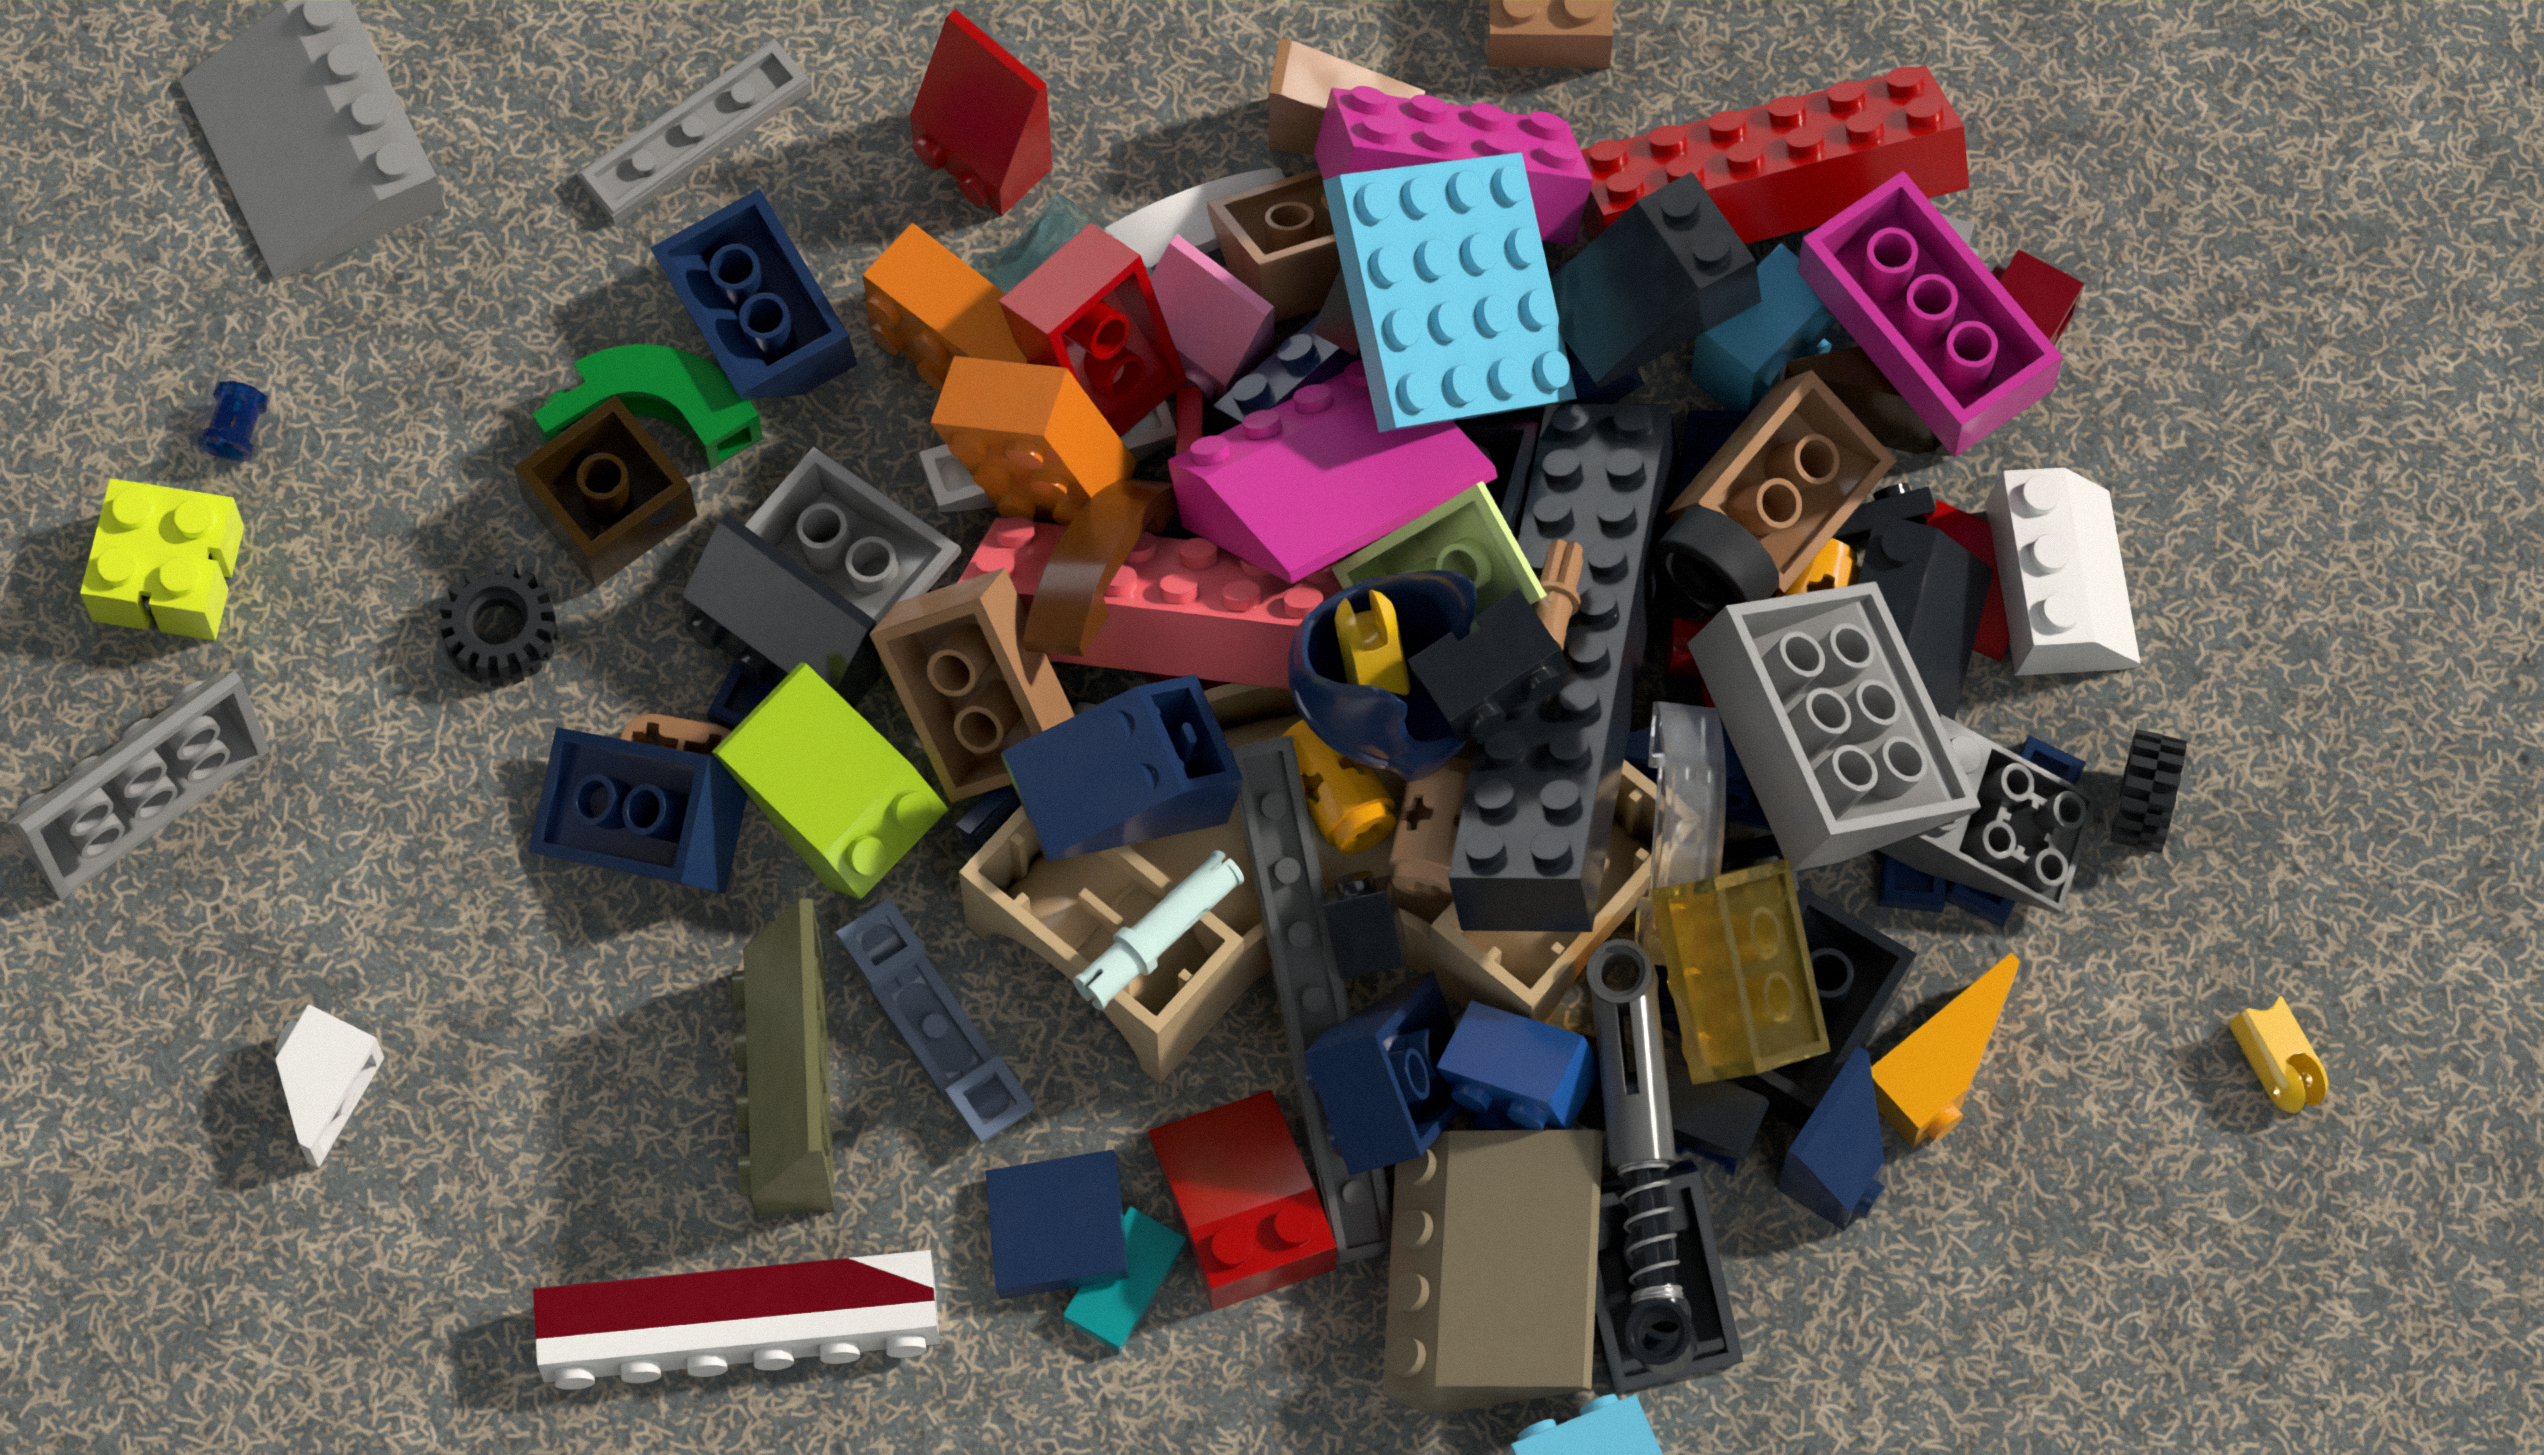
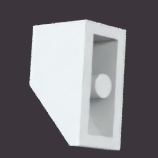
(323, 1076)

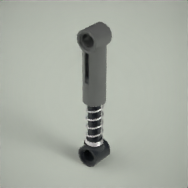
(1640, 1147)

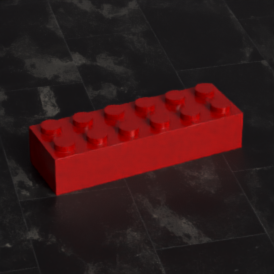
(1791, 158)

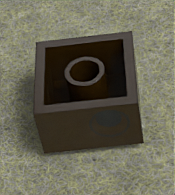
(605, 491)

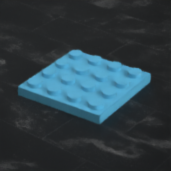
(1449, 290)

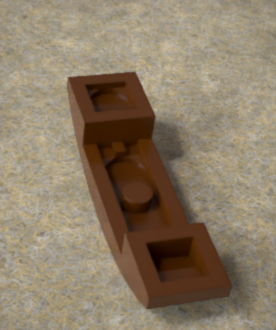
(1089, 554)

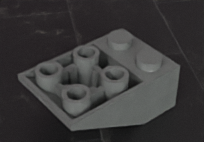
(2020, 838)

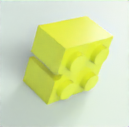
(159, 547)

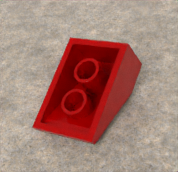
(982, 117)
(1102, 322)
(1244, 1200)

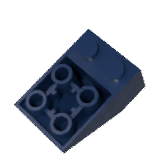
(1126, 771)

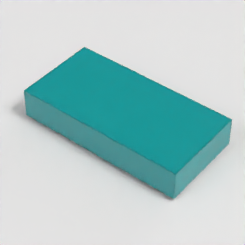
(1115, 1308)

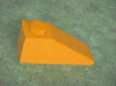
(1931, 1071)

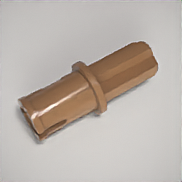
(1560, 582)

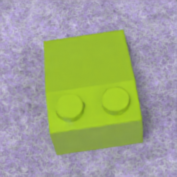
(830, 783)

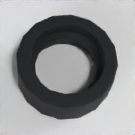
(1715, 562)

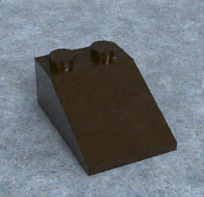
(1870, 398)

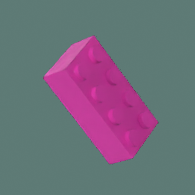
(1381, 131)
(1929, 313)

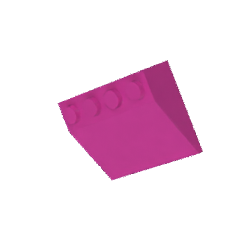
(1318, 478)

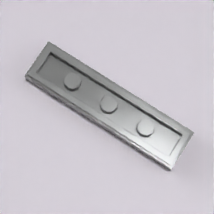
(694, 131)

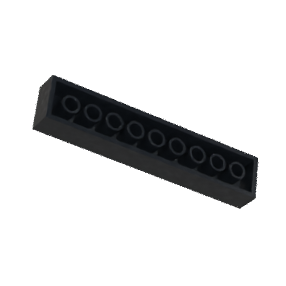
(1552, 771)

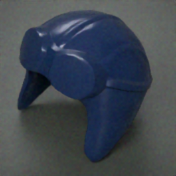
(1367, 721)

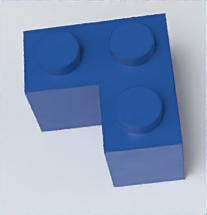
(1517, 1071)

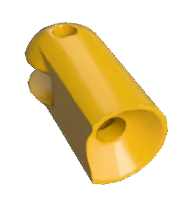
(1372, 645)
(2281, 1056)

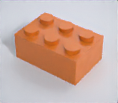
(934, 307)
(1029, 437)

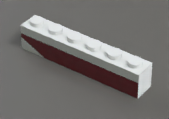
(736, 1318)

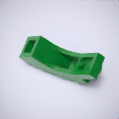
(658, 385)

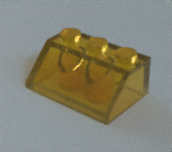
(1740, 971)

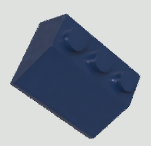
(756, 301)
(1296, 364)

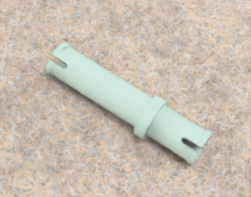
(1138, 947)

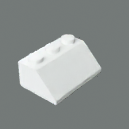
(2060, 573)

